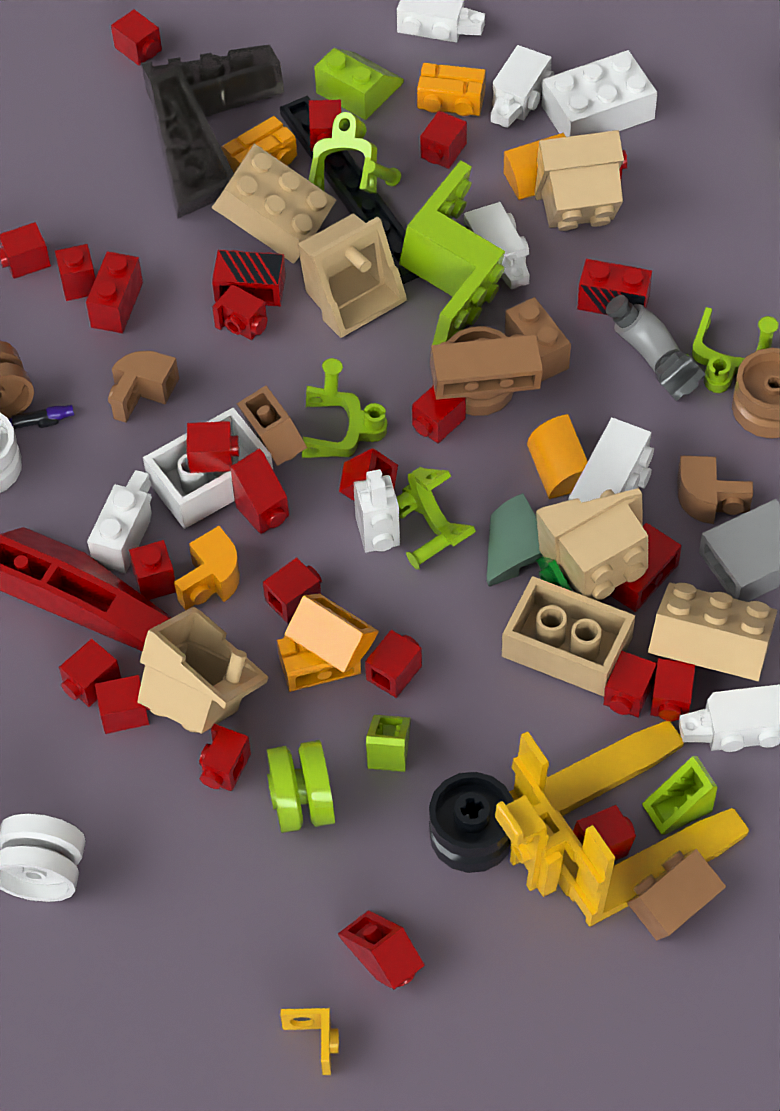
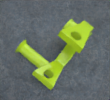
(349, 135)
(721, 367)
(363, 425)
(419, 498)

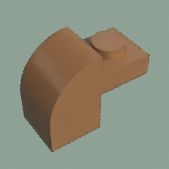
(141, 375)
(704, 495)

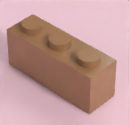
(486, 366)

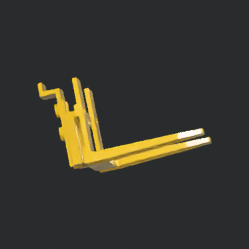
(588, 871)

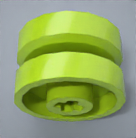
(300, 786)

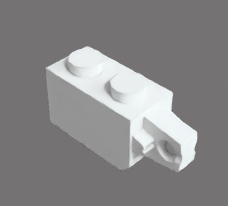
(438, 19)
(519, 85)
(500, 229)
(377, 512)
(122, 523)
(736, 719)

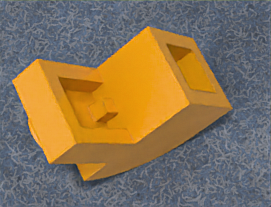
(215, 570)

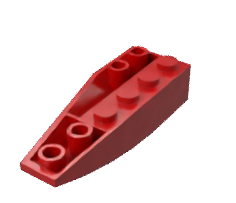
(74, 587)

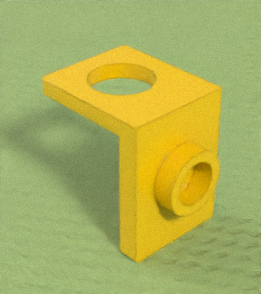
(319, 1019)

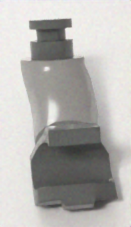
(651, 338)

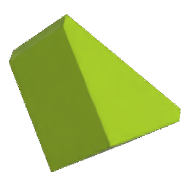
(388, 742)
(682, 797)

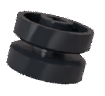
(465, 822)

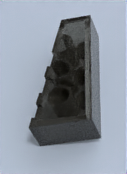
(226, 80)
(189, 147)

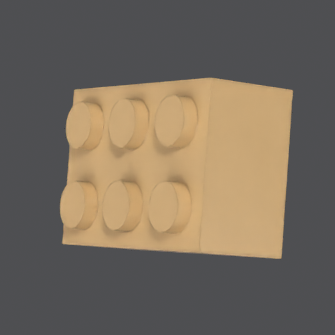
(273, 203)
(713, 630)
(567, 635)

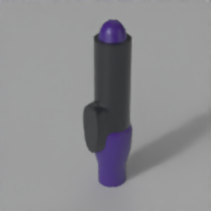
(44, 417)

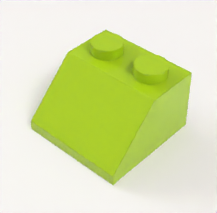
(355, 81)

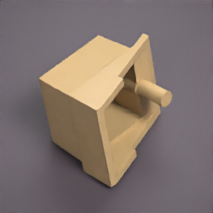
(580, 179)
(351, 273)
(596, 541)
(195, 672)

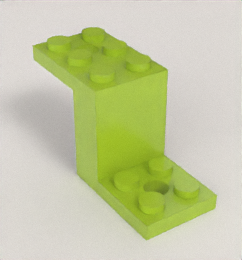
(452, 255)

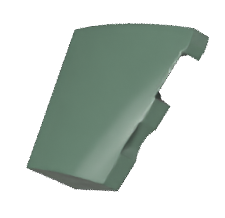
(511, 540)

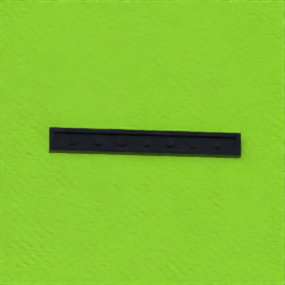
(345, 179)

